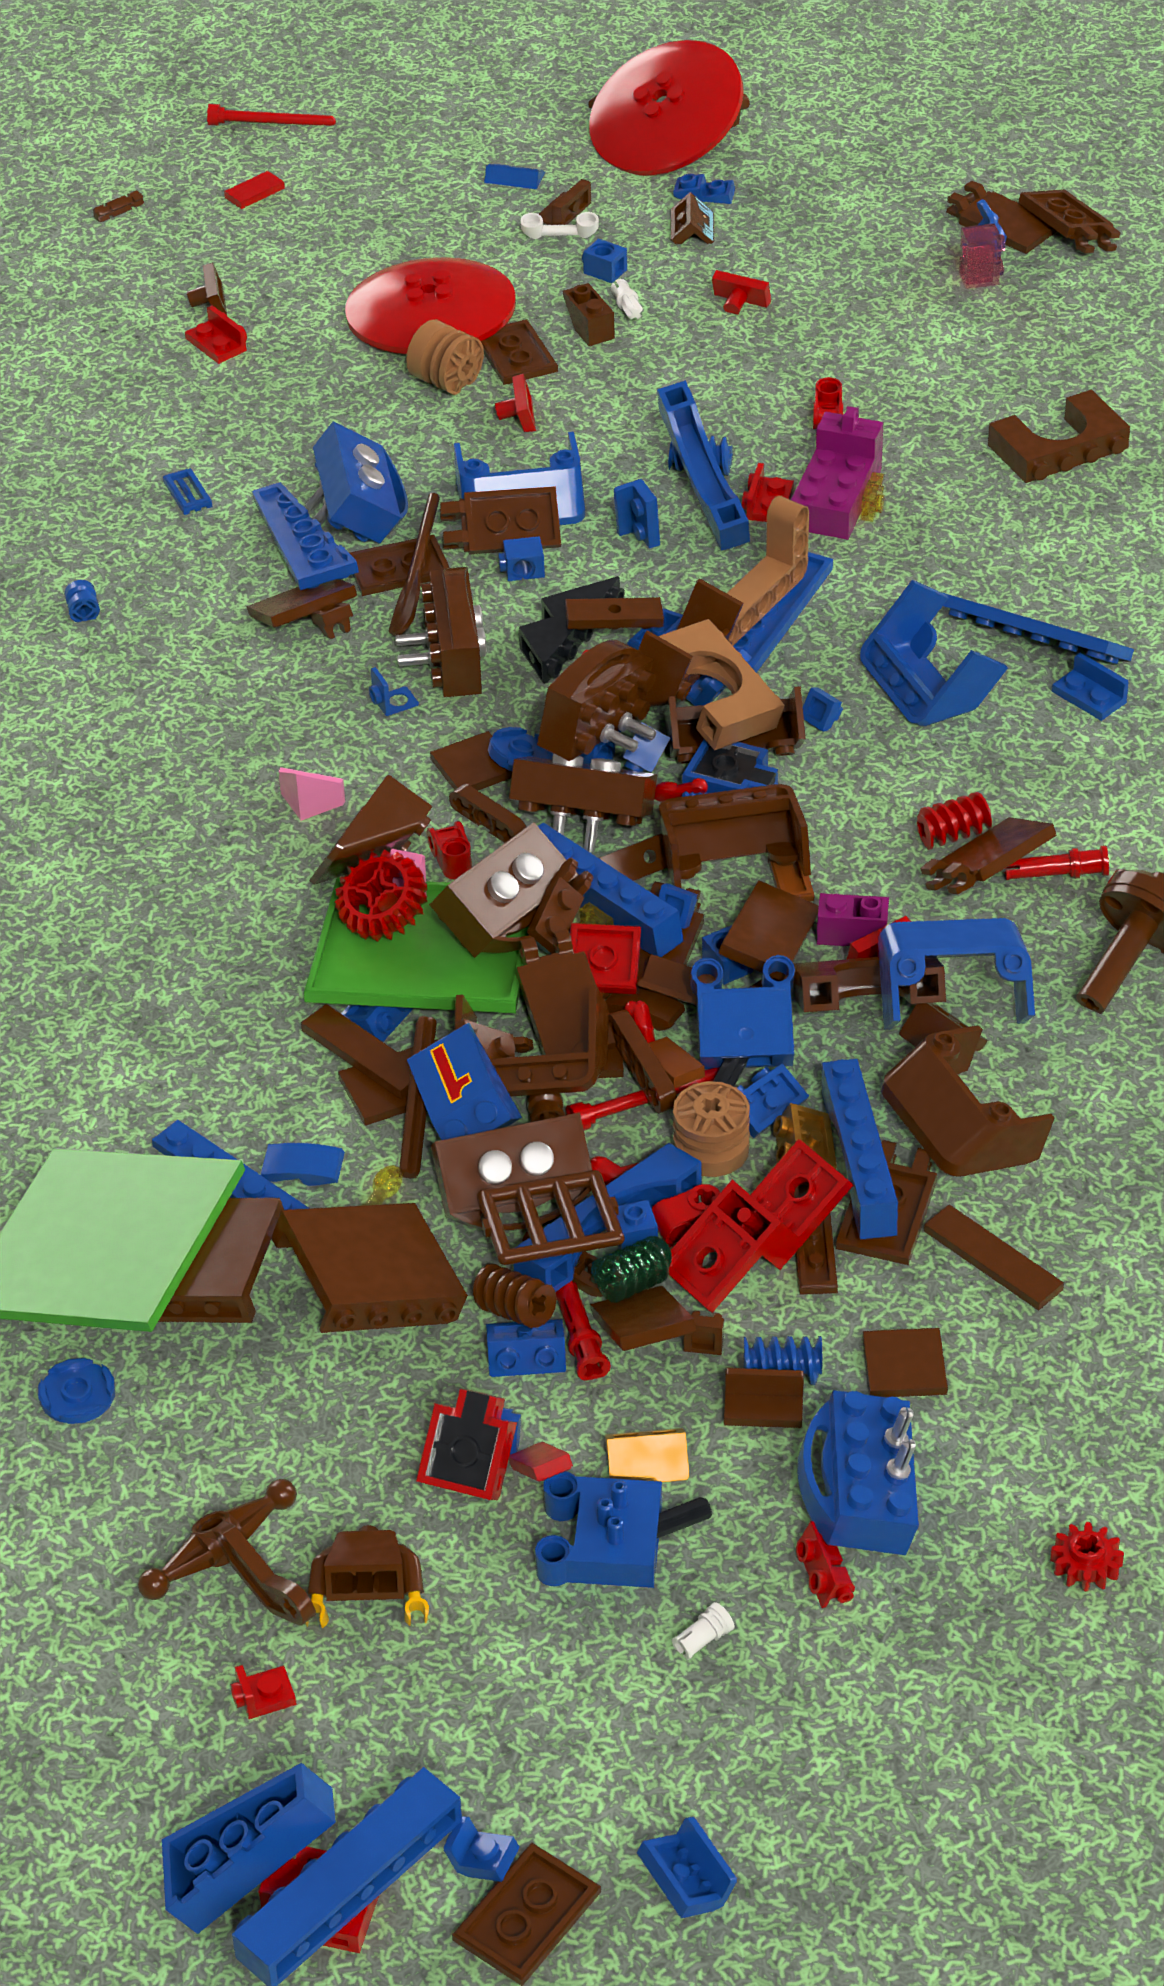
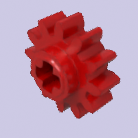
(1087, 1556)

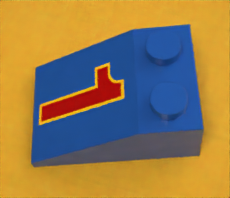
(462, 1086)

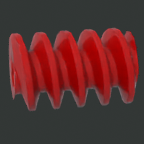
(953, 817)

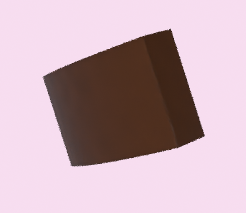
(662, 1008)

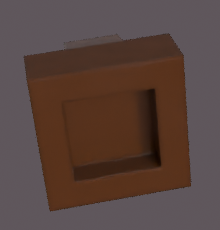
(333, 615)
(708, 1335)

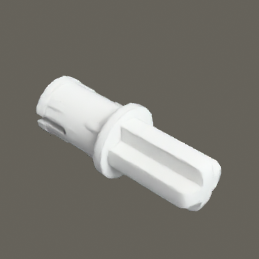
(626, 299)

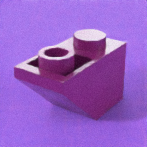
(849, 917)

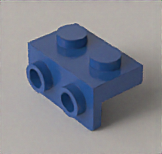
(689, 1869)

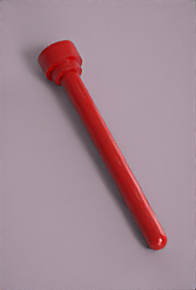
(218, 114)
(590, 1113)

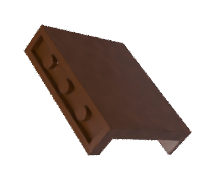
(226, 1265)
(372, 1266)

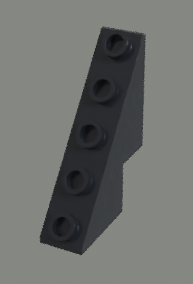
(549, 641)

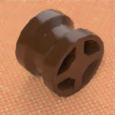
(545, 1106)

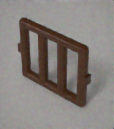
(540, 1247)

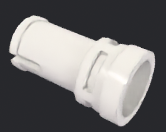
(709, 1626)

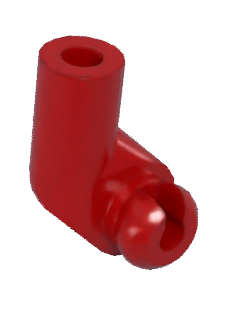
(642, 1017)
(609, 1169)

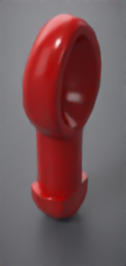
(669, 790)

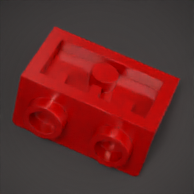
(218, 337)
(762, 492)

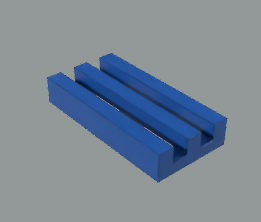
(193, 504)

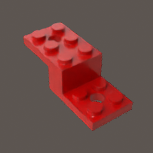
(756, 1224)

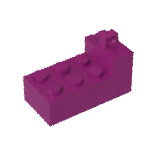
(839, 472)

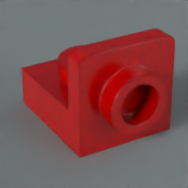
(262, 1691)

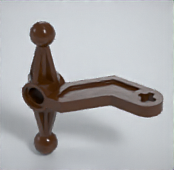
(223, 1540)

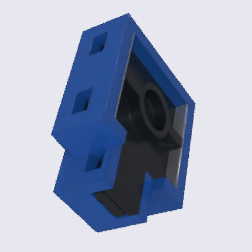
(731, 767)

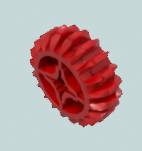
(389, 904)

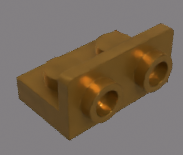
(807, 1125)

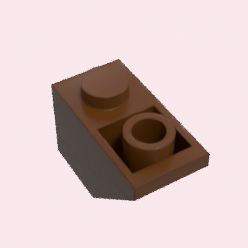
(590, 314)

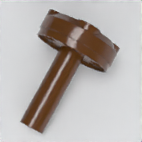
(1135, 908)

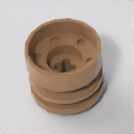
(444, 356)
(713, 1126)

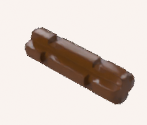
(118, 206)

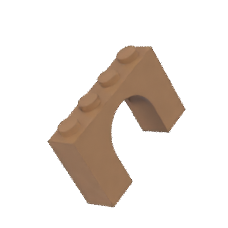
(753, 704)

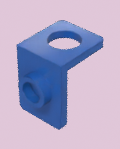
(380, 694)

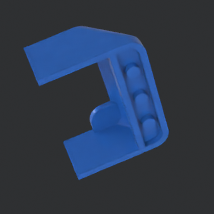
(563, 473)
(899, 662)
(907, 944)

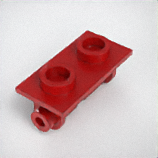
(818, 1558)

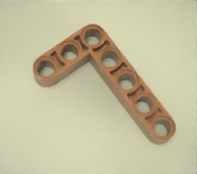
(780, 568)

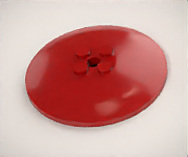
(663, 136)
(457, 291)

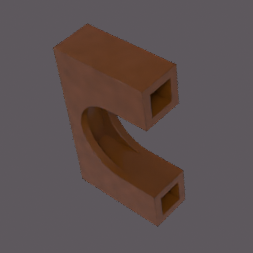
(1035, 457)
(823, 983)

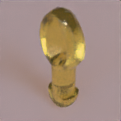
(385, 1185)

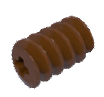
(514, 1296)

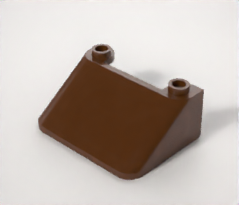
(381, 824)

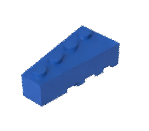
(242, 1844)

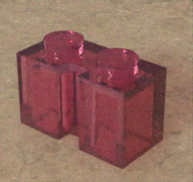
(981, 256)

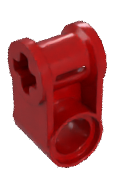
(827, 399)
(450, 849)
(680, 1212)

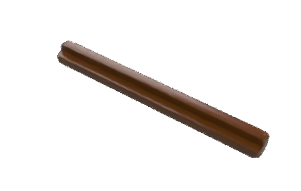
(415, 1110)

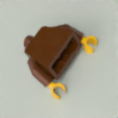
(367, 1567)

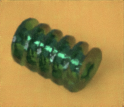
(632, 1269)

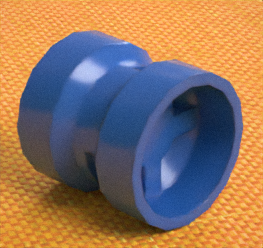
(79, 594)

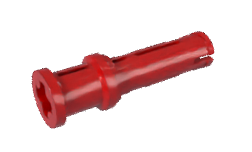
(1074, 863)
(583, 1341)

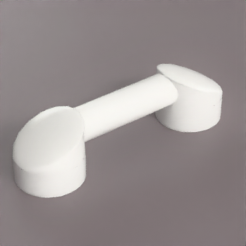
(533, 227)

